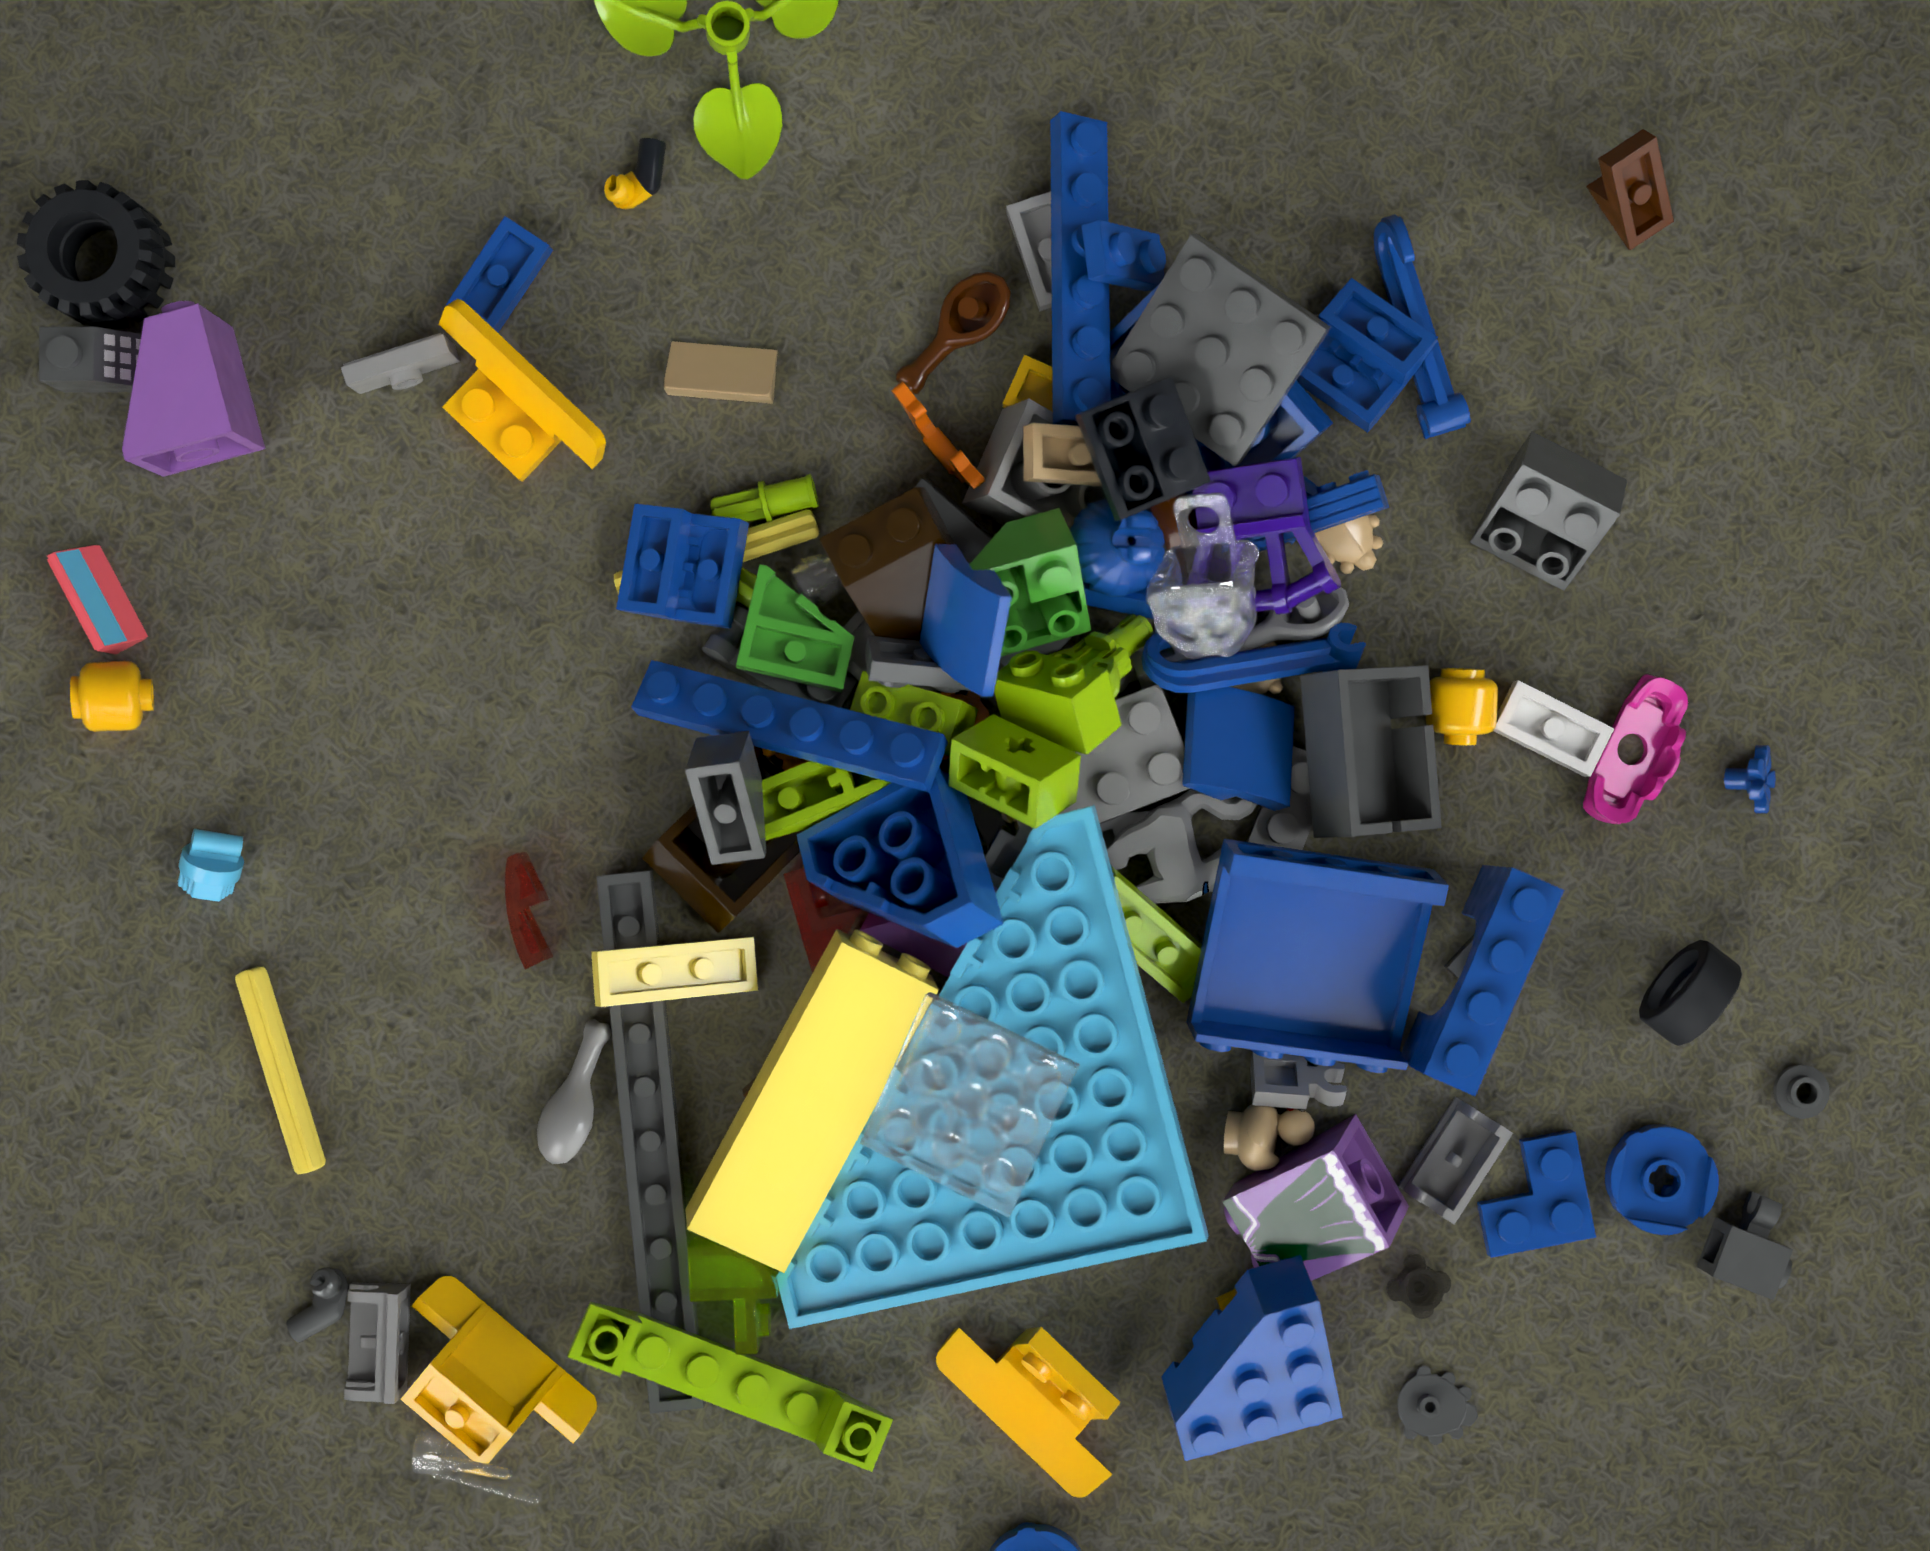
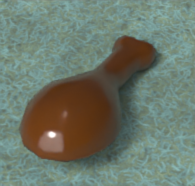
(967, 316)

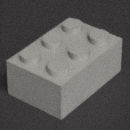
(1136, 761)

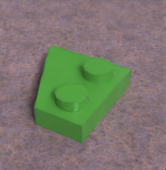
(792, 638)

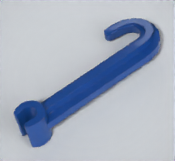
(1439, 407)
(1252, 665)

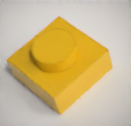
(1031, 382)

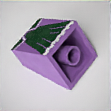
(1319, 1202)

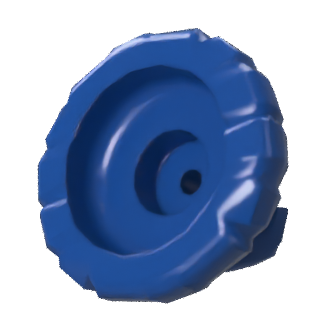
(1105, 556)

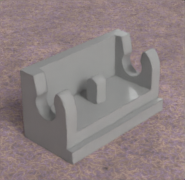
(1455, 1160)
(378, 1342)

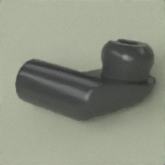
(327, 1305)

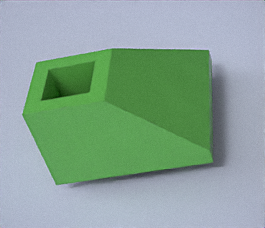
(1043, 576)

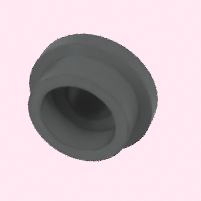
(1786, 1087)

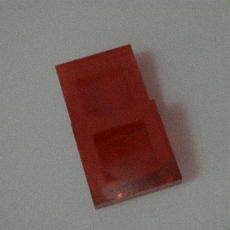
(522, 894)

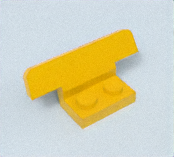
(511, 403)
(489, 1377)
(1036, 1399)

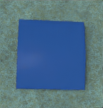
(1364, 355)
(682, 566)
(964, 620)
(1239, 746)

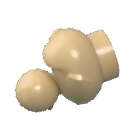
(1255, 1132)

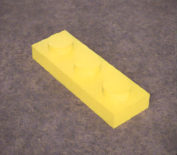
(674, 971)

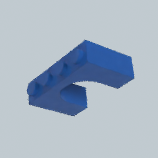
(1511, 923)

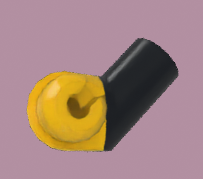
(641, 183)

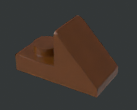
(1633, 189)

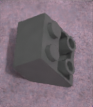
(1550, 511)

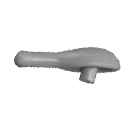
(1305, 622)
(570, 1109)

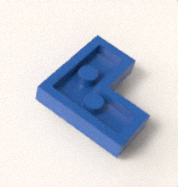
(1552, 1210)

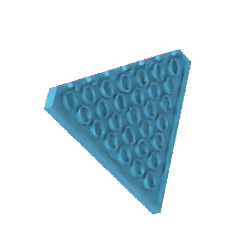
(1115, 1158)

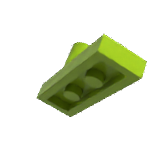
(1158, 941)

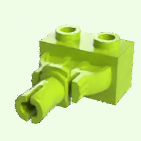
(1074, 689)

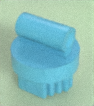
(210, 865)

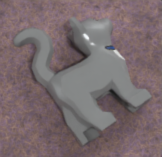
(1170, 844)

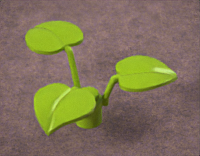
(731, 125)

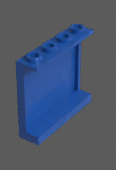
(1311, 955)

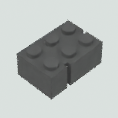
(1360, 768)

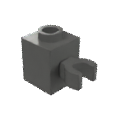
(1745, 1253)

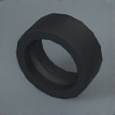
(1690, 992)

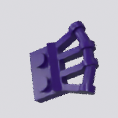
(1268, 502)

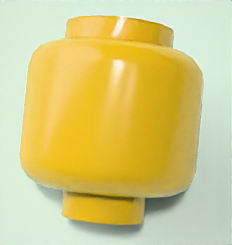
(110, 696)
(1463, 705)

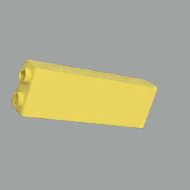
(810, 1100)

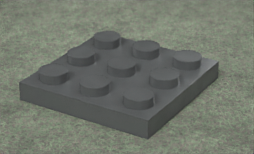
(1224, 342)

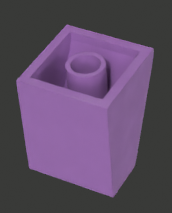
(189, 394)

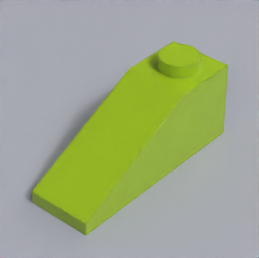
(810, 795)

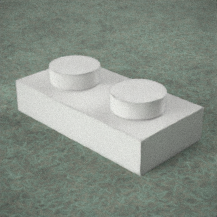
(1552, 728)

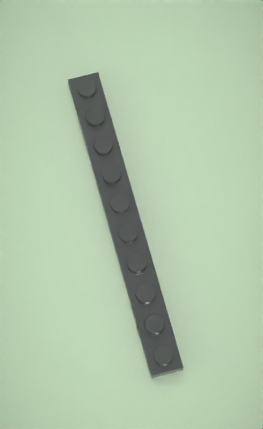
(649, 1128)

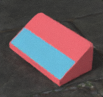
(97, 598)

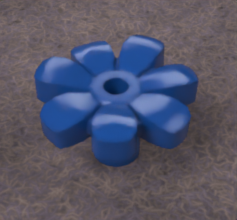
(1755, 779)

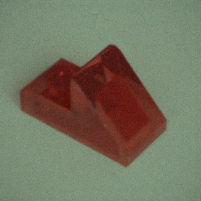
(813, 926)

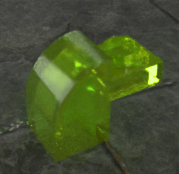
(725, 1274)

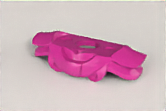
(1654, 715)

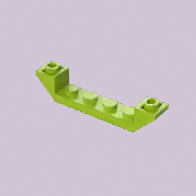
(707, 1370)

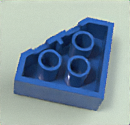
(907, 861)
(1255, 1366)

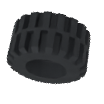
(59, 232)

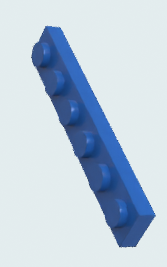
(1078, 304)
(792, 725)

